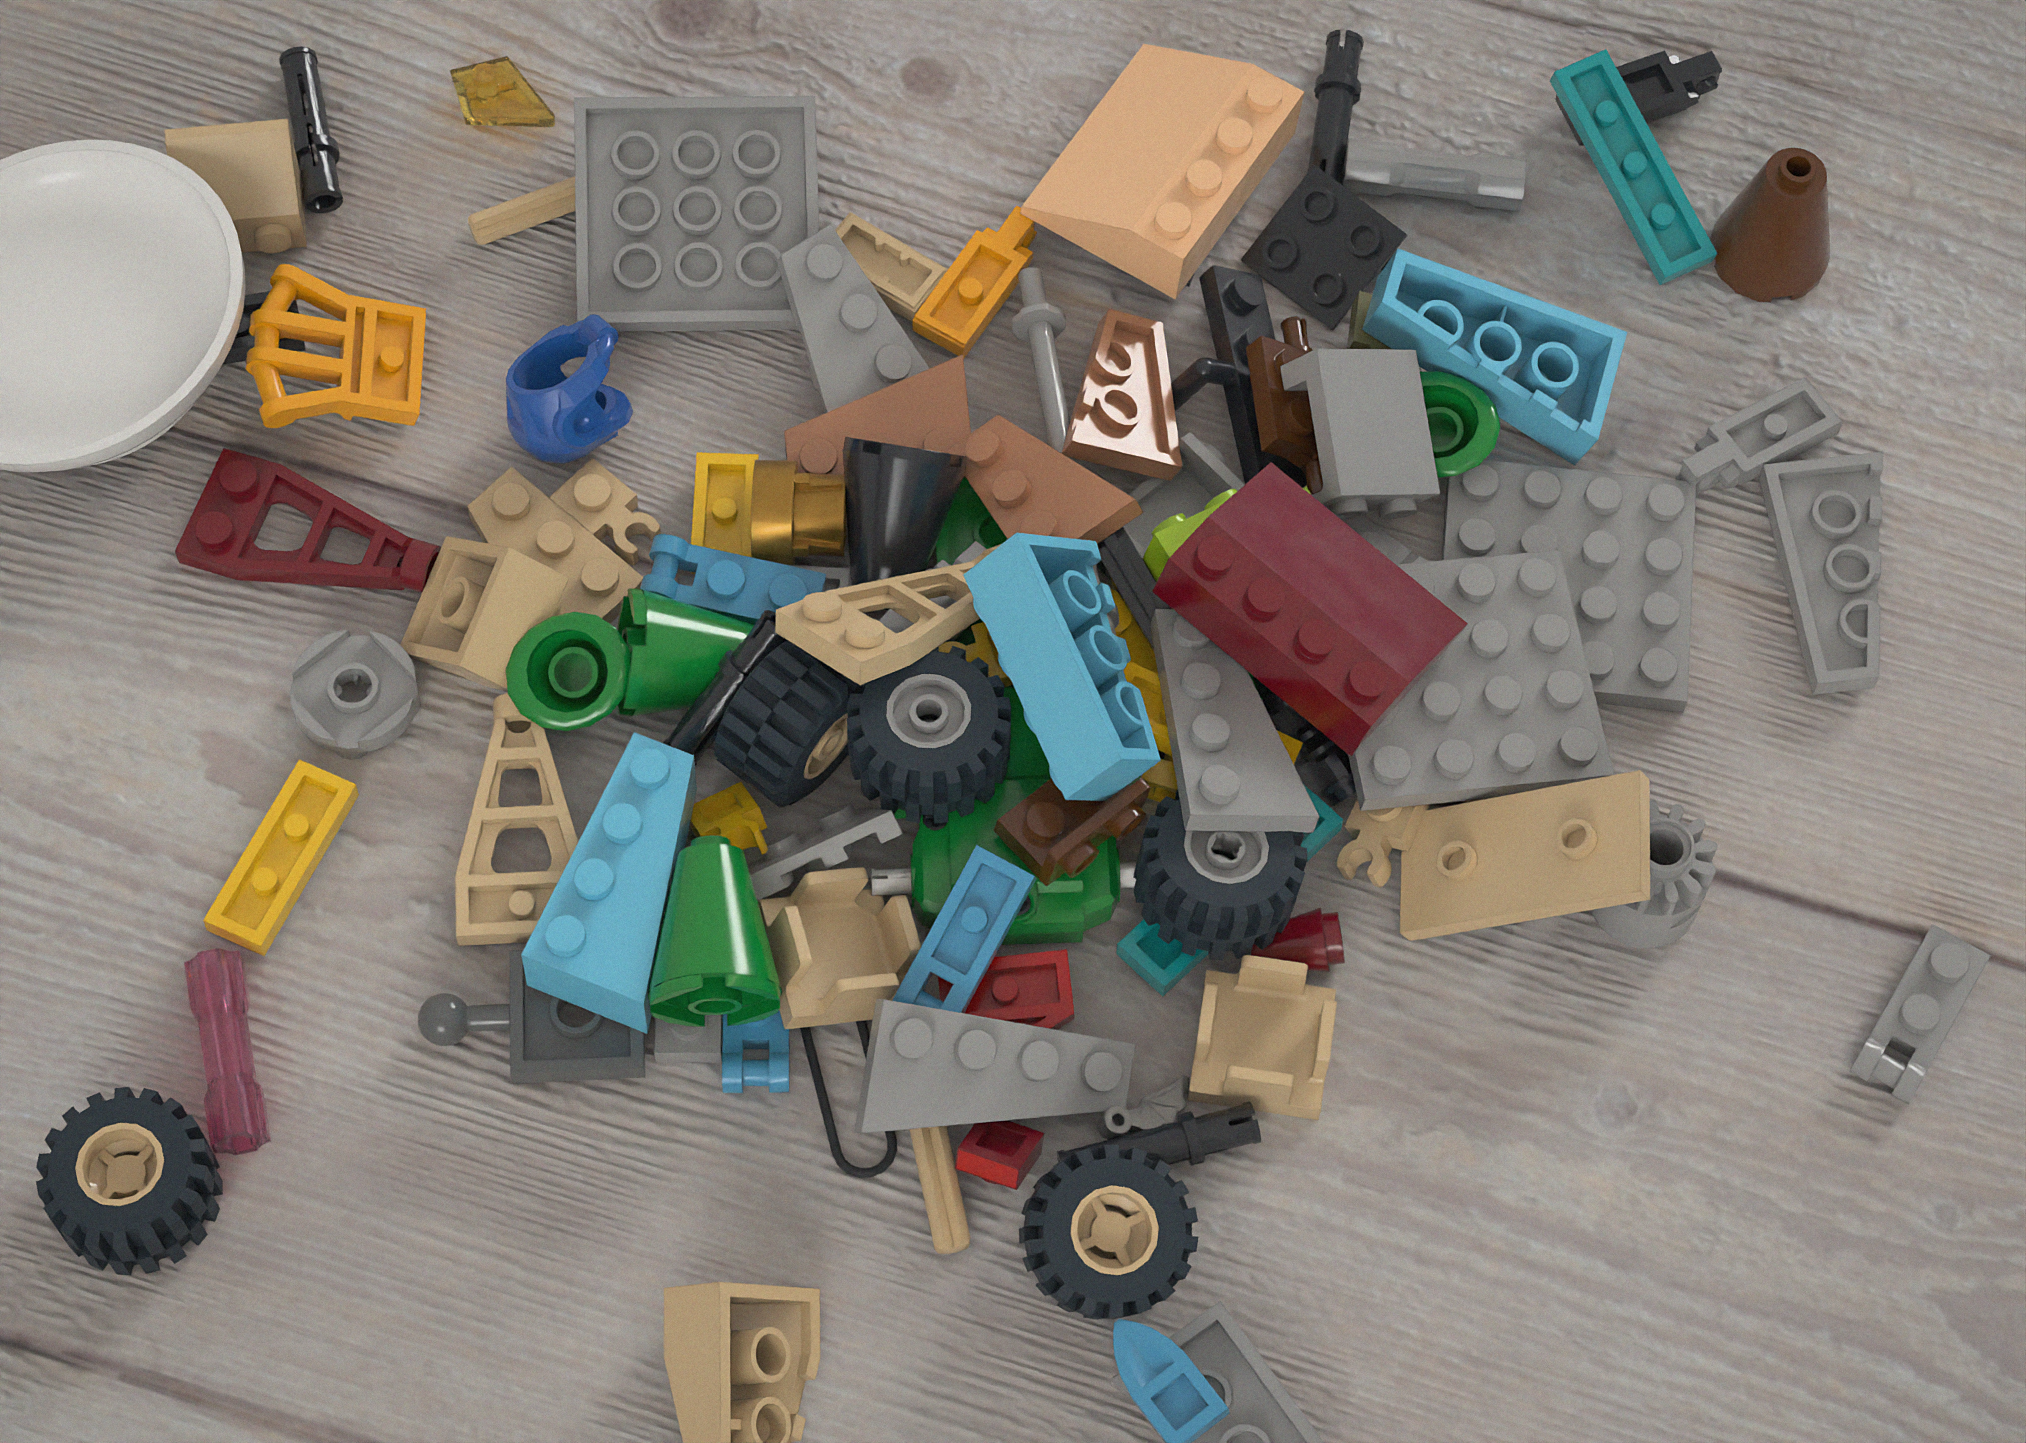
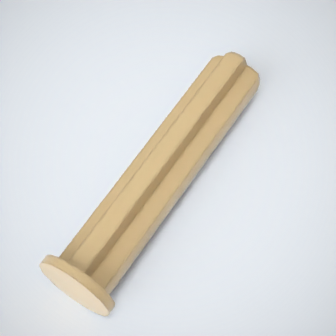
(523, 212)
(941, 1189)

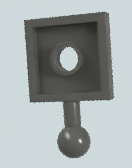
(539, 1042)

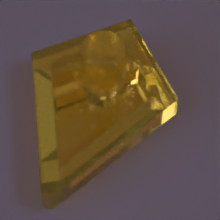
(499, 96)

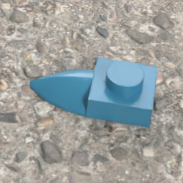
(1165, 1383)

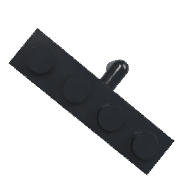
(1236, 318)

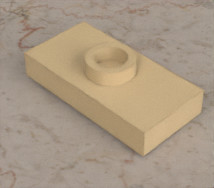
(894, 269)

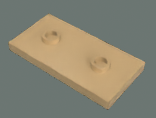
(1528, 856)

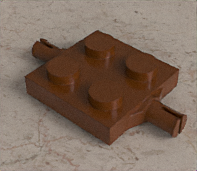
(1283, 415)

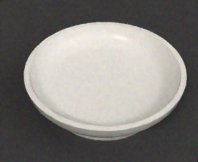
(110, 300)

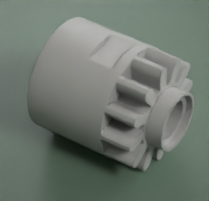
(1678, 884)

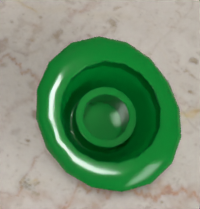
(1460, 422)
(568, 671)

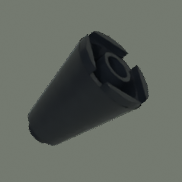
(896, 506)

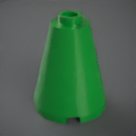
(671, 651)
(713, 942)

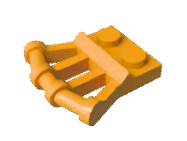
(377, 359)

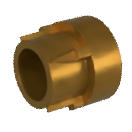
(796, 513)

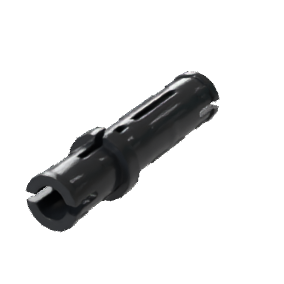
(1336, 94)
(318, 181)
(701, 722)
(1189, 1137)

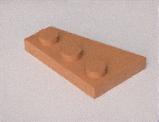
(1126, 400)
(917, 412)
(1038, 488)

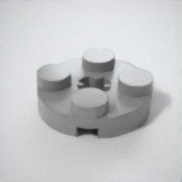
(354, 726)

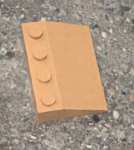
(1166, 162)

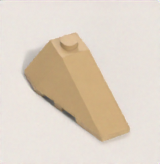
(740, 1359)

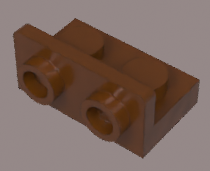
(1063, 834)

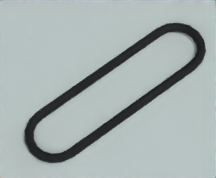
(827, 1114)

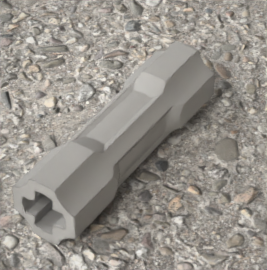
(1478, 179)

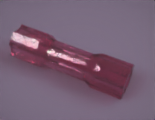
(233, 1095)

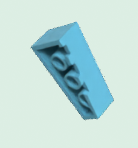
(1533, 359)
(1065, 661)
(612, 898)

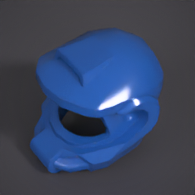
(559, 415)

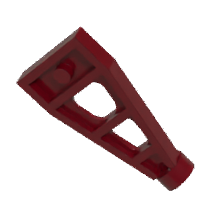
(236, 505)

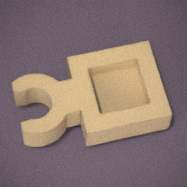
(605, 508)
(1375, 836)

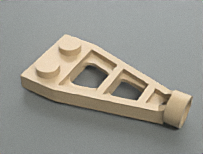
(839, 633)
(509, 905)

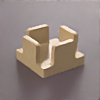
(837, 947)
(1263, 1039)

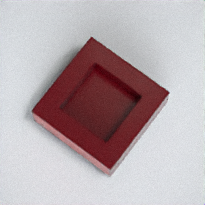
(999, 1152)

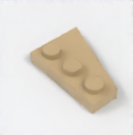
(525, 519)

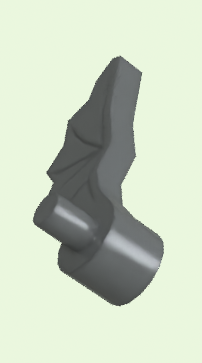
(1153, 1111)

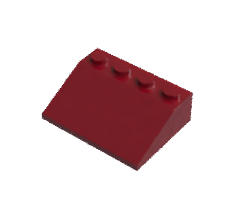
(1308, 607)

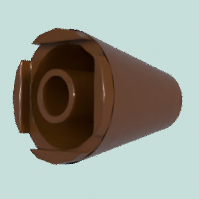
(1776, 229)

